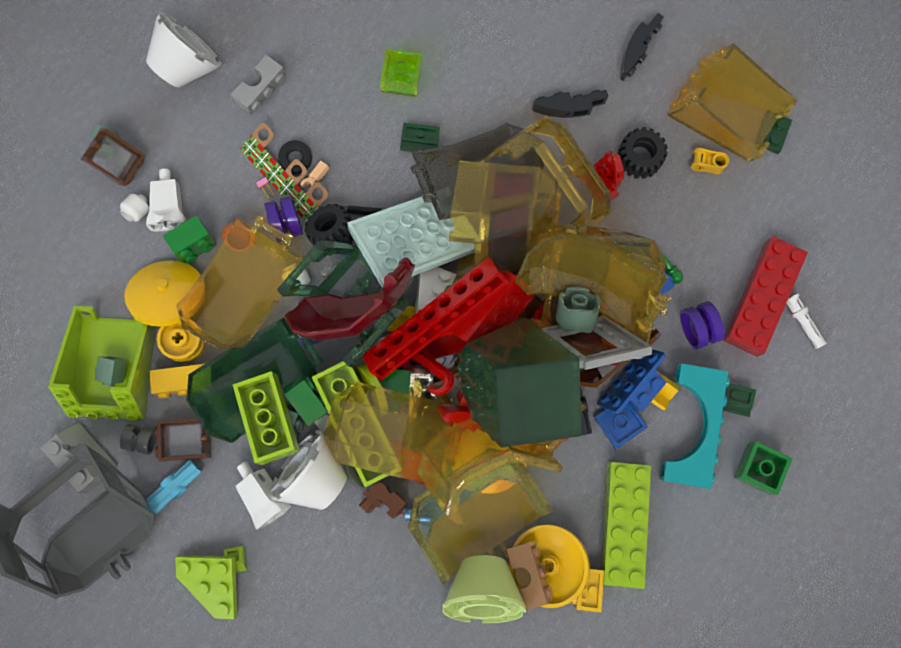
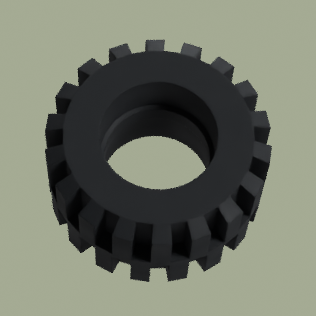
(649, 141)
(329, 224)

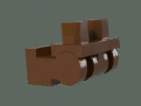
(378, 496)

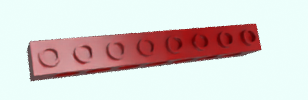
(435, 318)

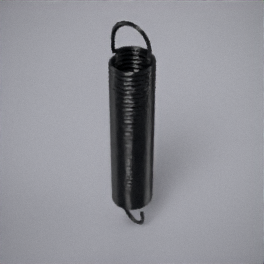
(362, 210)

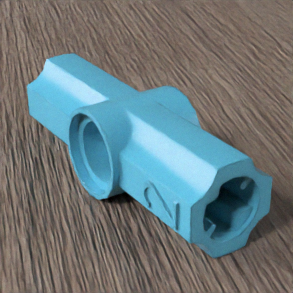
(173, 486)

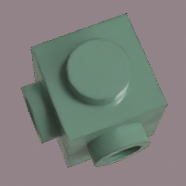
(110, 370)

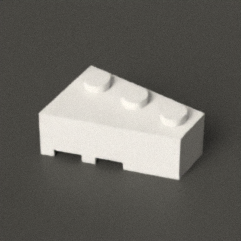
(431, 285)

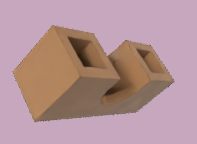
(527, 557)

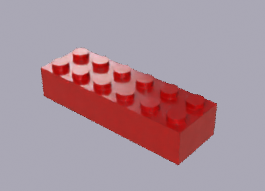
(765, 296)

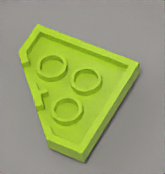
(211, 582)

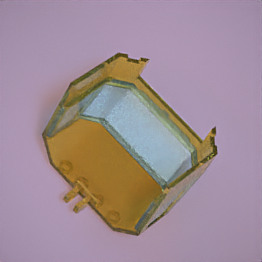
(495, 510)

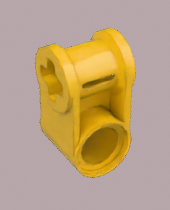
(705, 161)

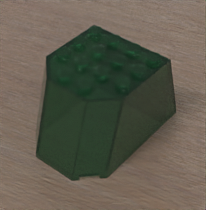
(521, 385)

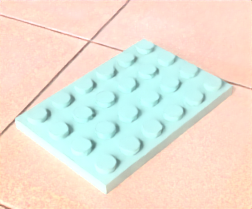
(407, 232)

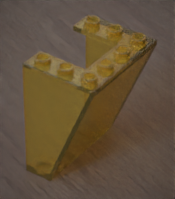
(732, 102)

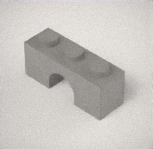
(251, 97)

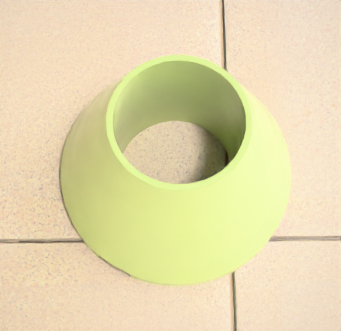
(484, 592)

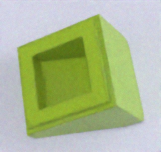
(239, 554)

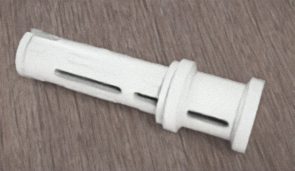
(800, 312)

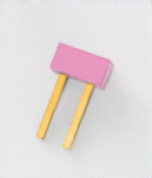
(263, 182)

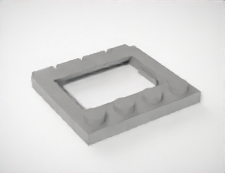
(627, 344)

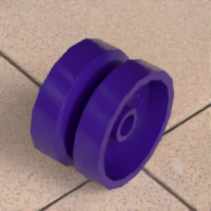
(284, 218)
(702, 325)

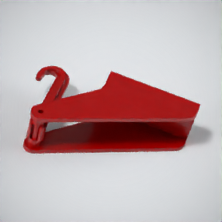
(493, 313)

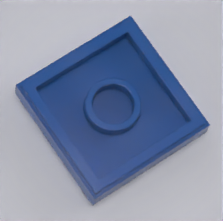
(622, 426)

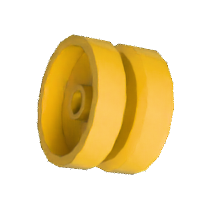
(182, 351)

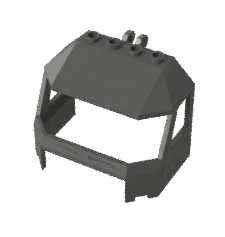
(88, 542)

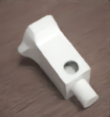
(165, 203)
(255, 494)

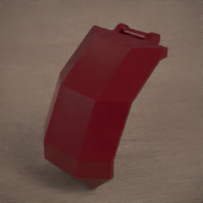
(339, 317)

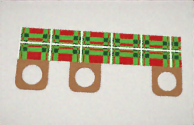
(282, 180)

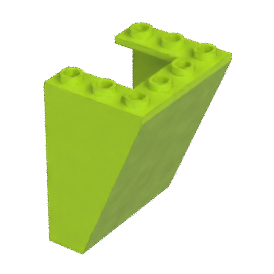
(74, 371)

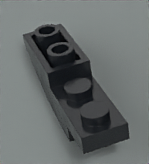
(638, 46)
(564, 106)

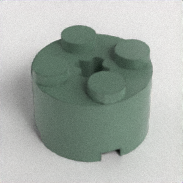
(577, 310)

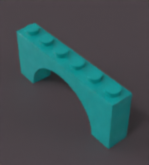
(698, 465)

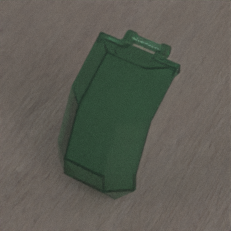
(211, 385)

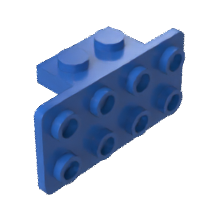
(636, 384)

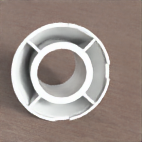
(178, 53)
(310, 476)

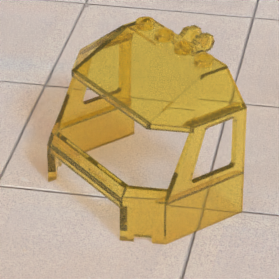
(573, 158)

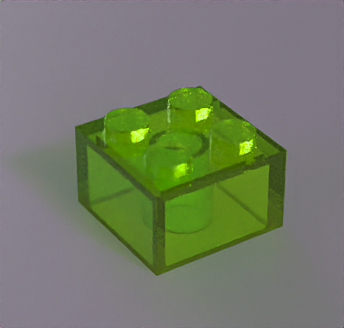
(401, 72)

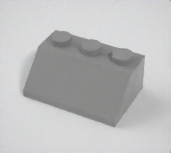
(77, 434)

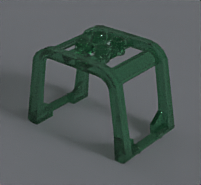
(322, 248)

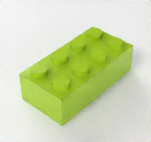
(266, 418)

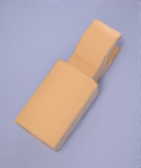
(316, 174)

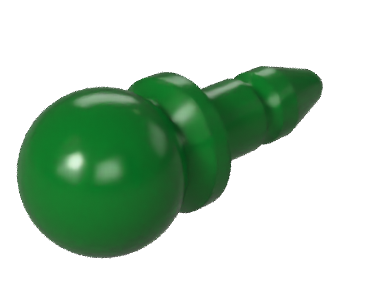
(676, 274)

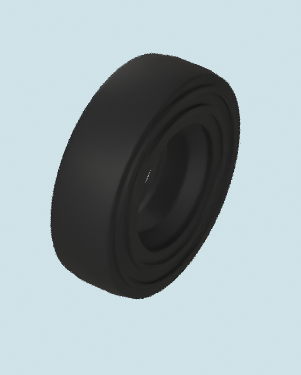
(291, 146)

